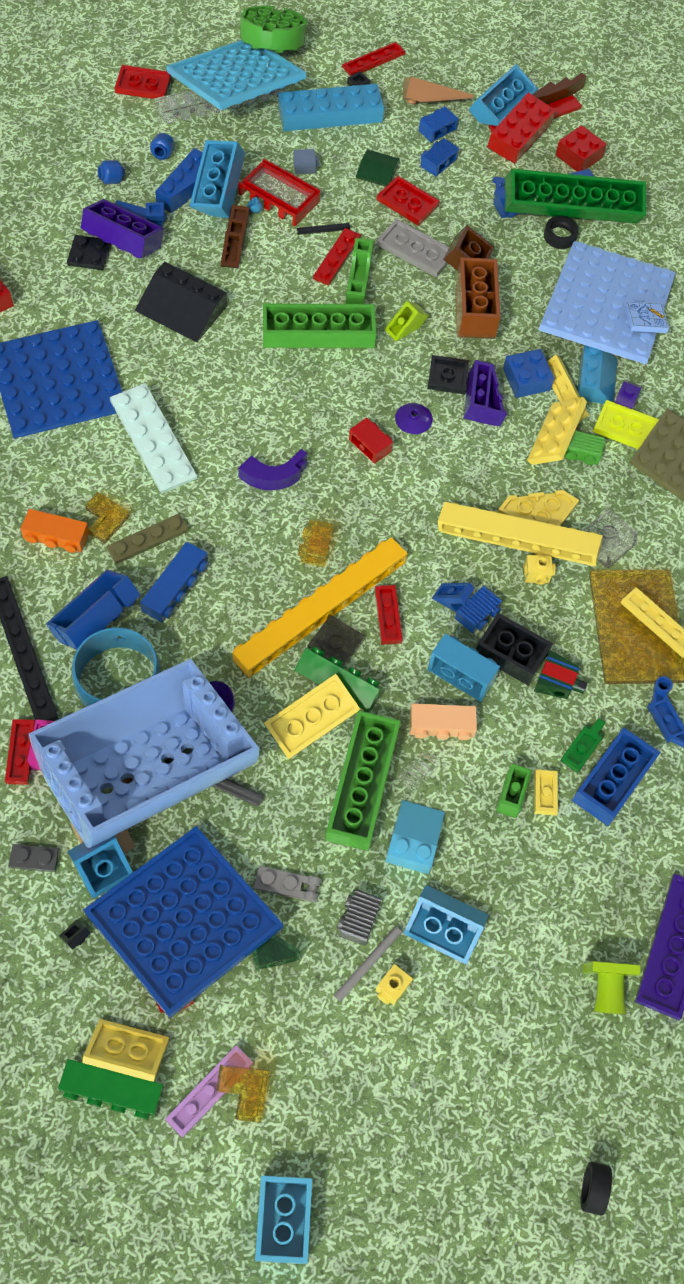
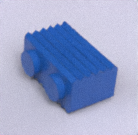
(438, 124)
(439, 157)
(478, 610)

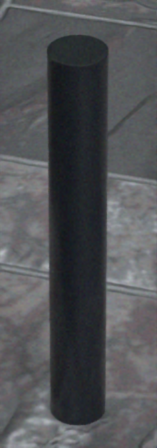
(322, 228)

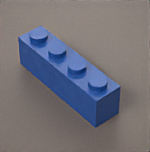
(174, 582)

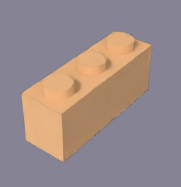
(443, 721)

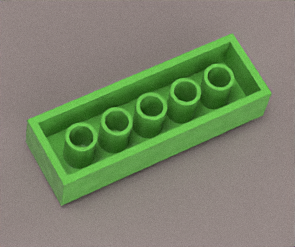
(319, 325)
(362, 781)

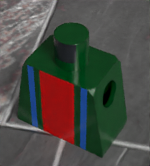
(559, 677)

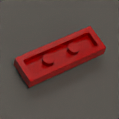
(388, 614)
(17, 765)

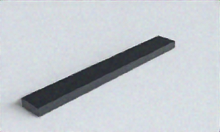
(24, 655)

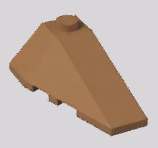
(421, 91)

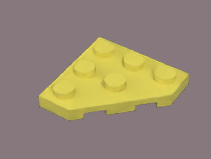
(541, 507)

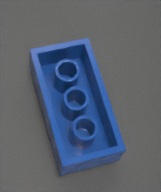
(615, 776)

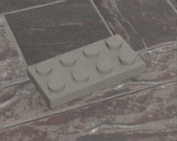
(414, 247)

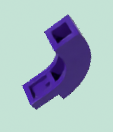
(273, 477)

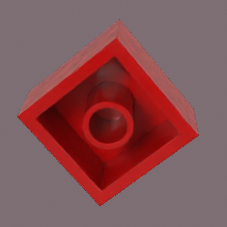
(580, 149)

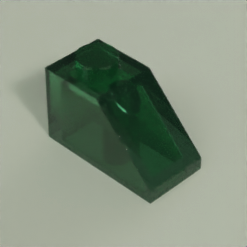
(275, 953)

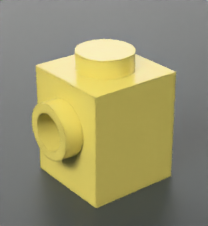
(393, 985)

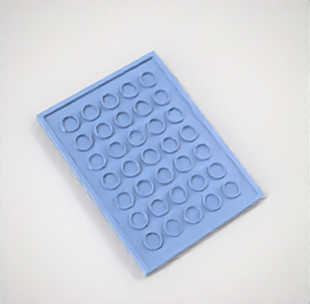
(593, 297)

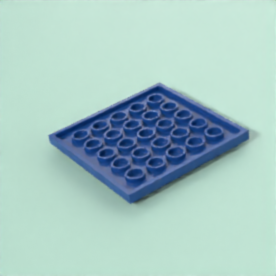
(57, 379)
(183, 920)

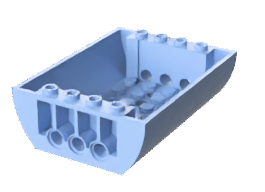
(130, 739)

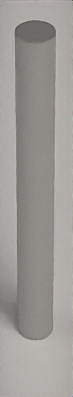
(367, 964)

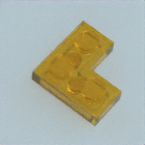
(109, 514)
(251, 1087)

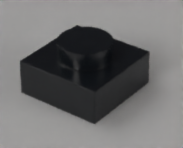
(358, 79)
(74, 934)

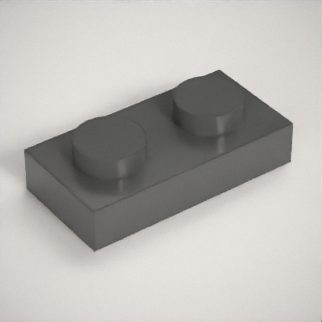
(33, 858)

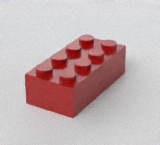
(521, 128)

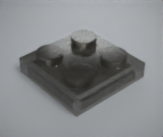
(337, 639)

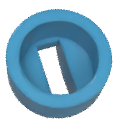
(255, 205)

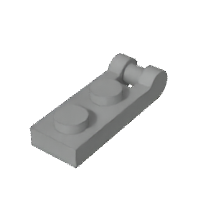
(287, 884)

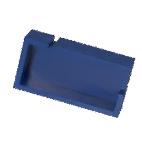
(93, 608)

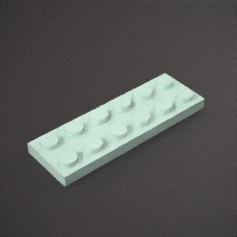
(153, 438)

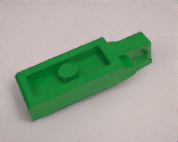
(583, 746)

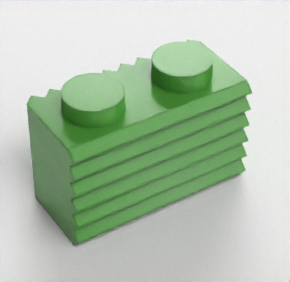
(585, 448)
(513, 790)

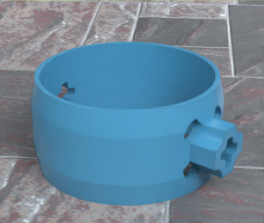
(105, 640)

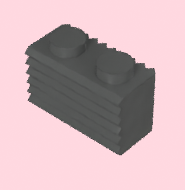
(359, 917)

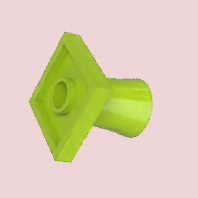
(610, 985)

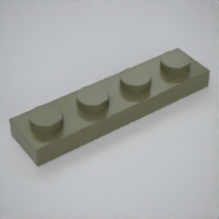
(147, 538)

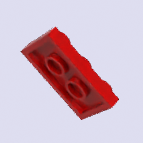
(142, 82)
(408, 200)

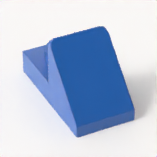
(453, 594)

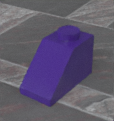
(628, 394)

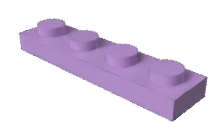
(204, 1095)

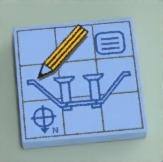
(646, 317)

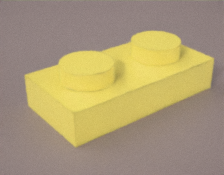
(545, 792)

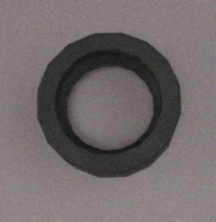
(557, 241)
(596, 1188)

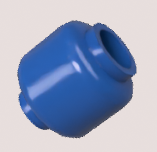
(162, 146)
(111, 172)

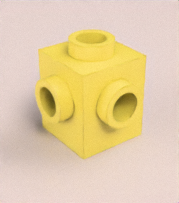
(538, 569)

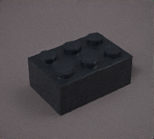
(514, 648)

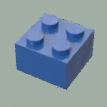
(528, 373)

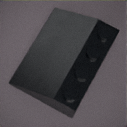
(182, 302)

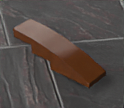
(563, 89)
(235, 236)

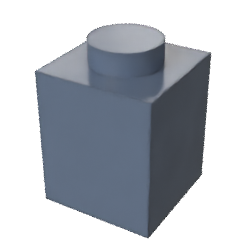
(305, 161)

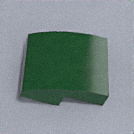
(377, 168)

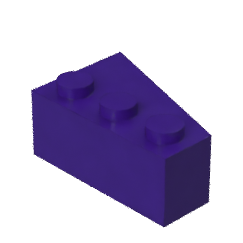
(482, 395)

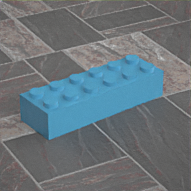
(330, 107)

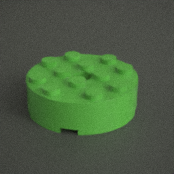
(272, 28)

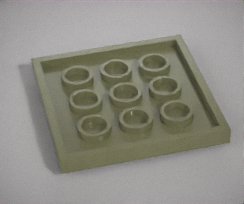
(663, 454)

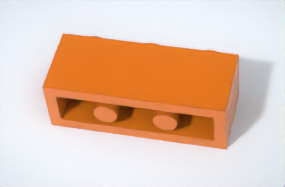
(55, 531)

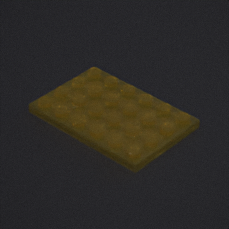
(626, 645)

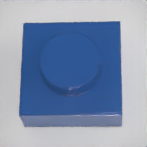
(155, 211)

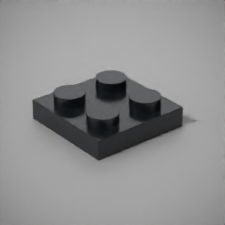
(88, 252)
(448, 374)

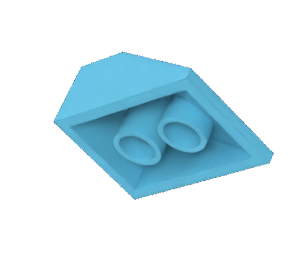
(415, 837)

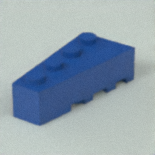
(180, 183)

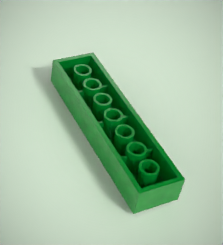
(575, 196)

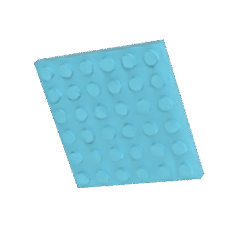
(235, 73)

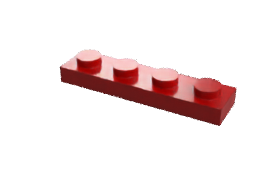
(336, 257)

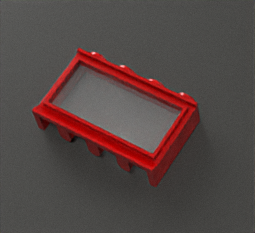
(282, 190)

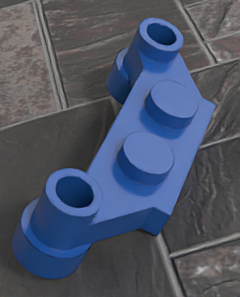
(664, 712)

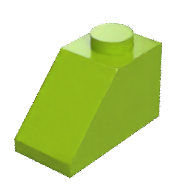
(406, 321)

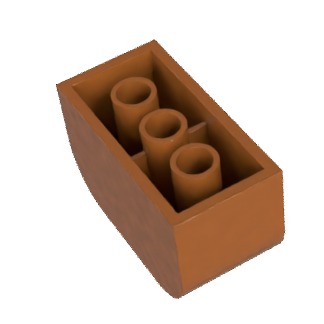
(477, 298)

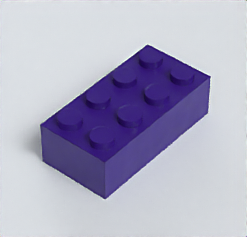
(122, 228)

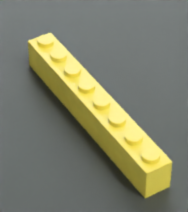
(520, 533)

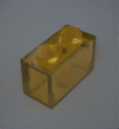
(316, 543)

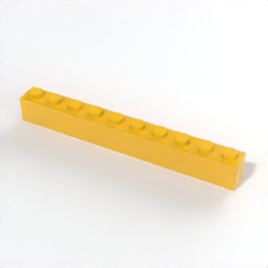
(315, 610)

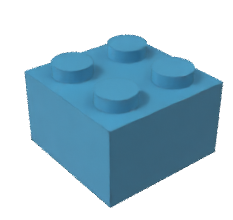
(100, 865)

